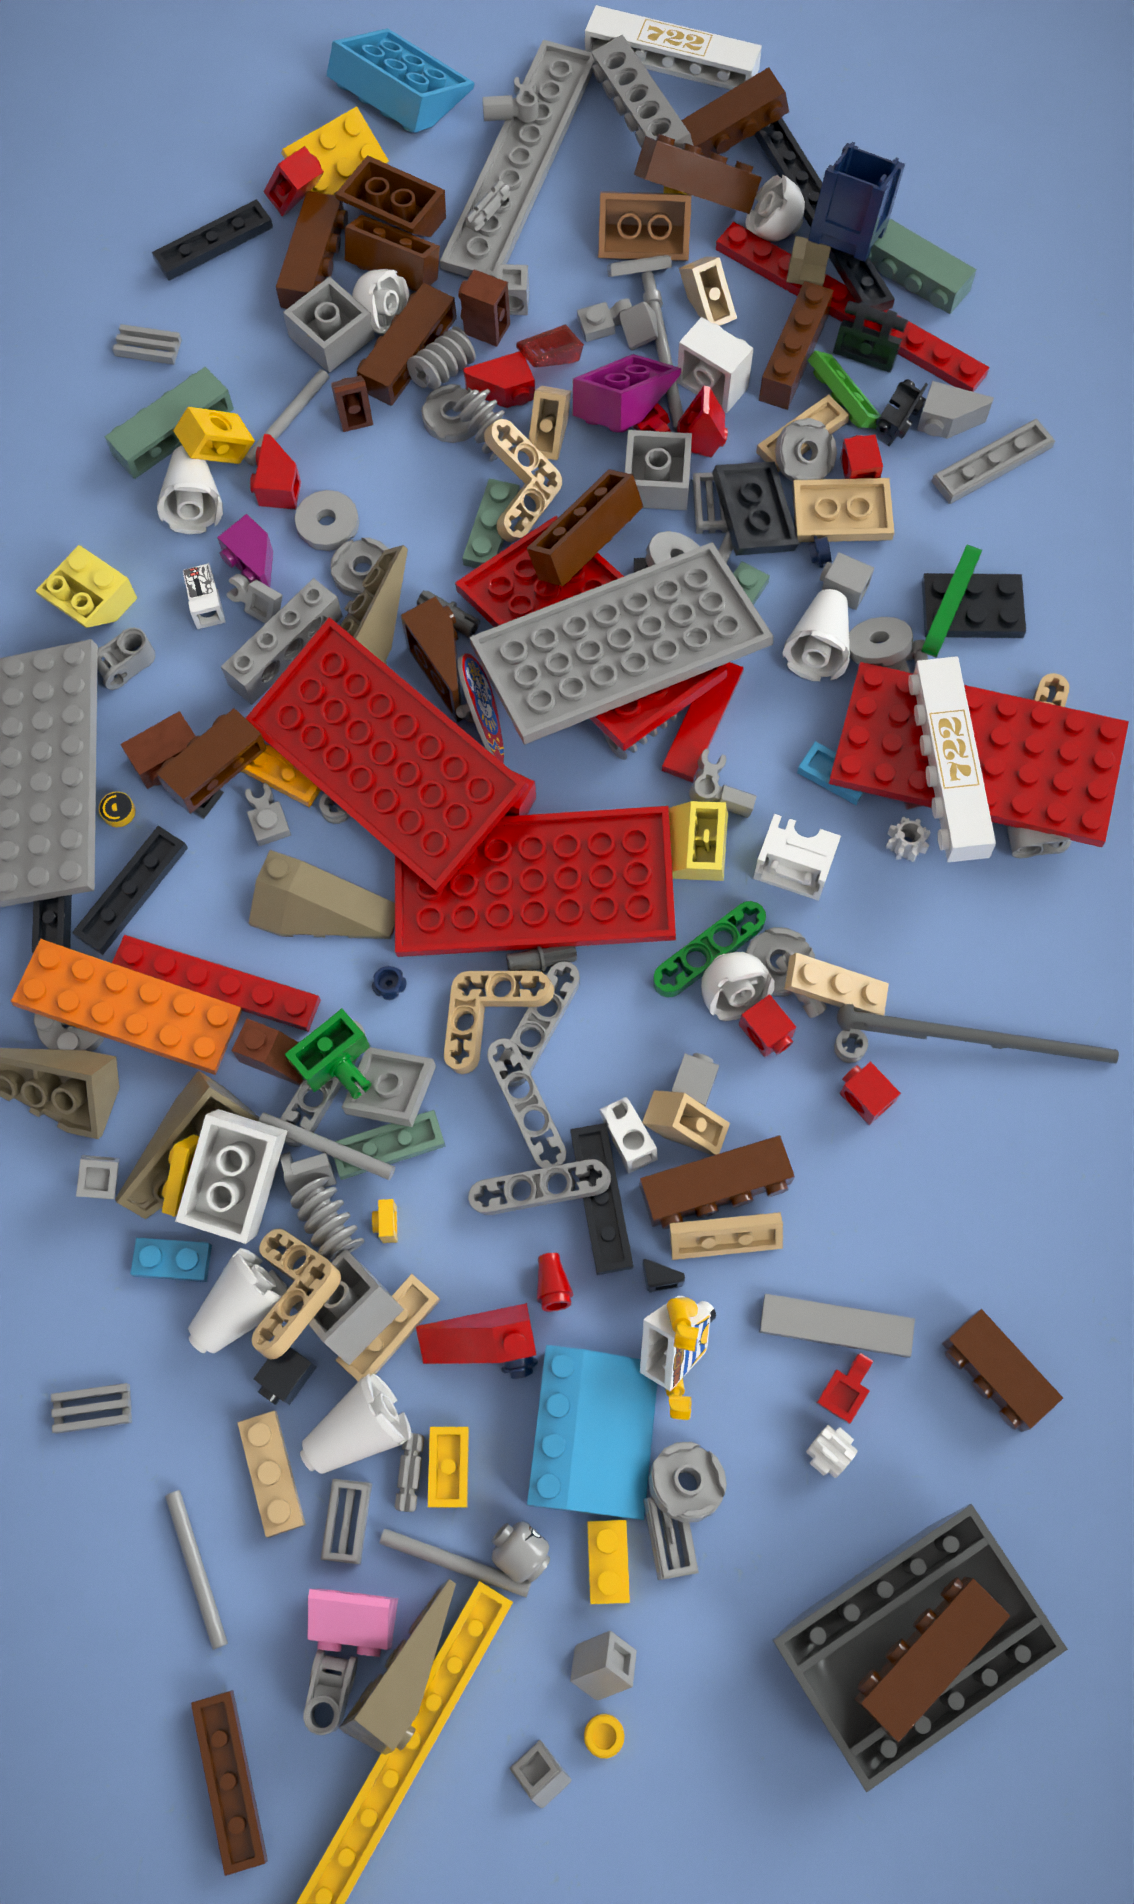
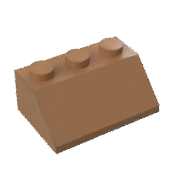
(644, 225)

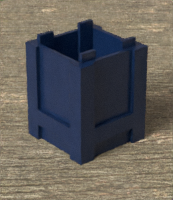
(856, 201)

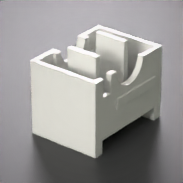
(795, 860)

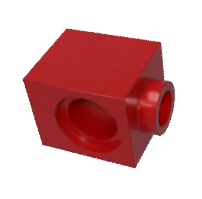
(861, 457)
(768, 1026)
(868, 1092)

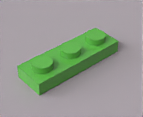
(844, 390)

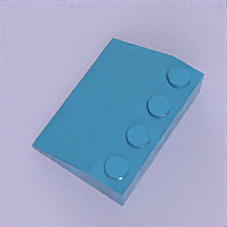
(397, 78)
(592, 1434)

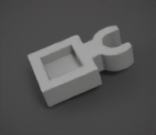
(259, 599)
(267, 817)

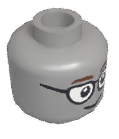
(520, 1552)

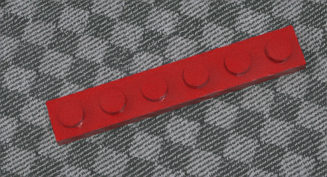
(220, 982)

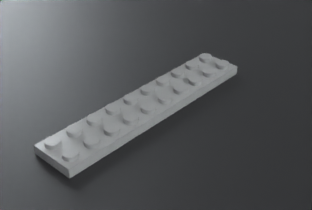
(521, 160)

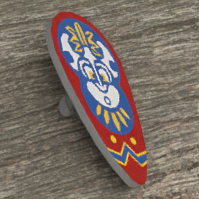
(480, 704)

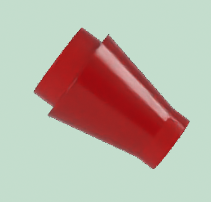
(553, 1286)

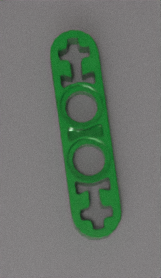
(951, 601)
(705, 944)

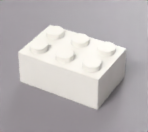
(231, 1176)

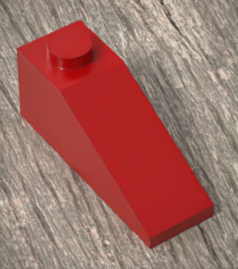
(479, 1337)

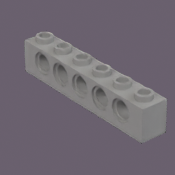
(636, 94)

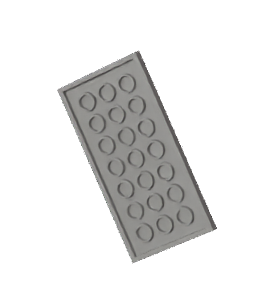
(620, 642)
(48, 772)

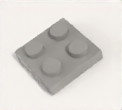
(396, 1087)

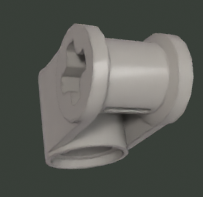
(122, 659)
(1030, 843)
(330, 1689)

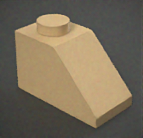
(708, 290)
(549, 420)
(685, 1121)

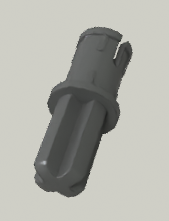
(464, 622)
(540, 958)

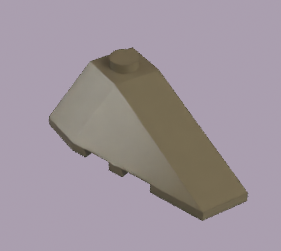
(374, 612)
(308, 901)
(65, 1085)
(185, 1117)
(393, 1700)

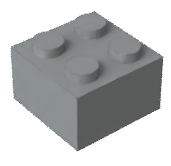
(329, 324)
(660, 467)
(354, 1311)

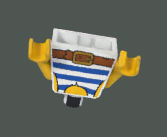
(672, 1344)

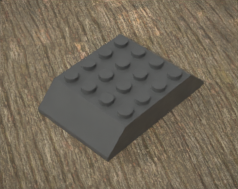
(860, 1621)

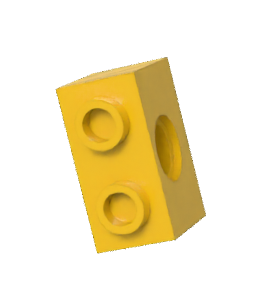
(213, 435)

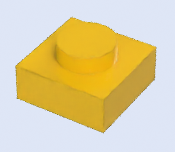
(385, 1221)

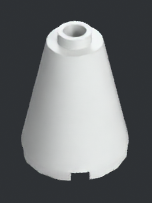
(189, 495)
(821, 638)
(235, 1303)
(356, 1428)

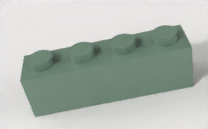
(922, 267)
(150, 433)

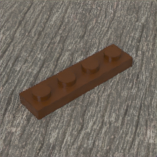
(229, 1783)

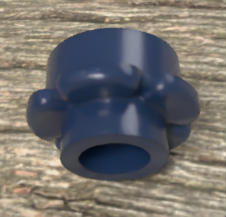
(820, 551)
(386, 974)
(520, 1367)

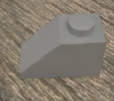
(952, 410)

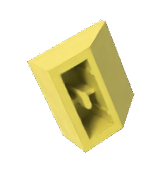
(88, 589)
(698, 840)

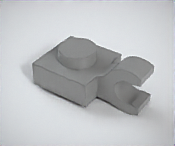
(599, 320)

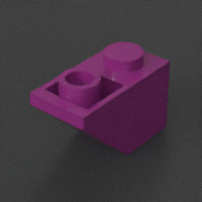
(248, 549)

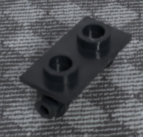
(907, 400)

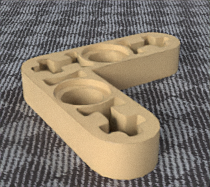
(533, 483)
(475, 1005)
(305, 1279)

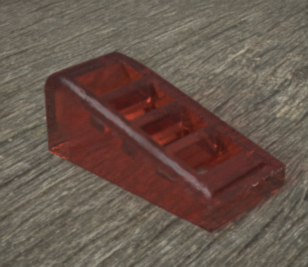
(563, 342)

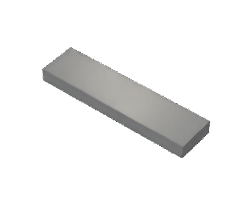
(993, 461)
(837, 1325)

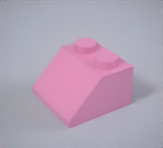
(351, 1620)

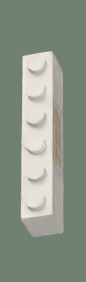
(676, 48)
(952, 759)

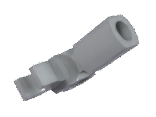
(505, 107)
(707, 789)

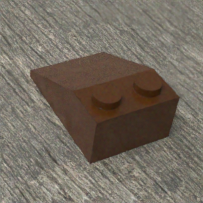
(433, 646)

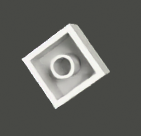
(714, 360)

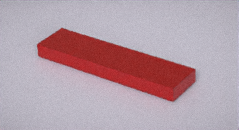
(700, 726)

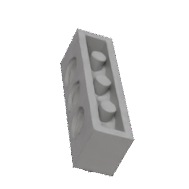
(279, 641)

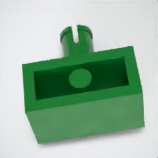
(330, 1054)

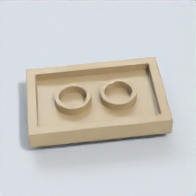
(843, 509)

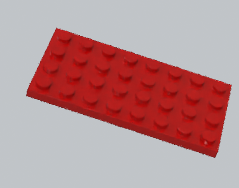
(510, 588)
(386, 754)
(1037, 760)
(547, 886)

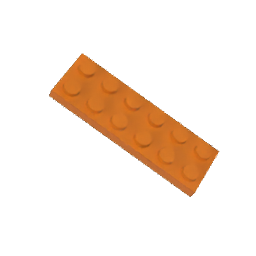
(127, 1006)

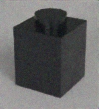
(284, 1376)

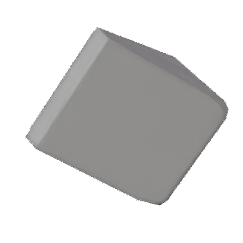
(639, 325)
(540, 1774)

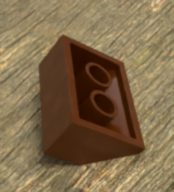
(395, 197)

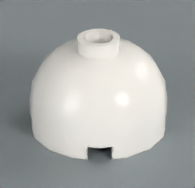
(777, 211)
(382, 295)
(735, 984)

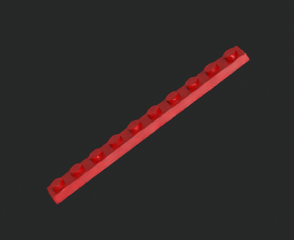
(916, 345)

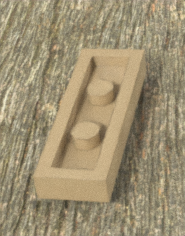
(825, 411)
(835, 985)
(726, 1236)
(417, 1304)
(271, 1474)

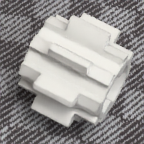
(912, 830)
(832, 1451)

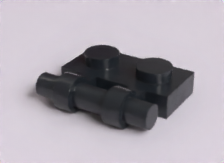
(866, 344)

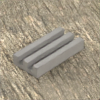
(639, 265)
(150, 340)
(711, 524)
(59, 1412)
(658, 1546)
(342, 1555)

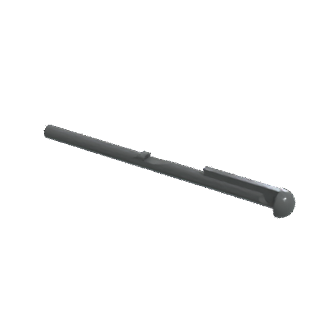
(851, 1019)

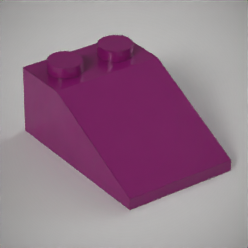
(622, 391)

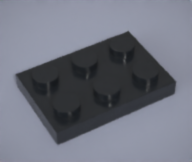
(755, 508)
(988, 608)

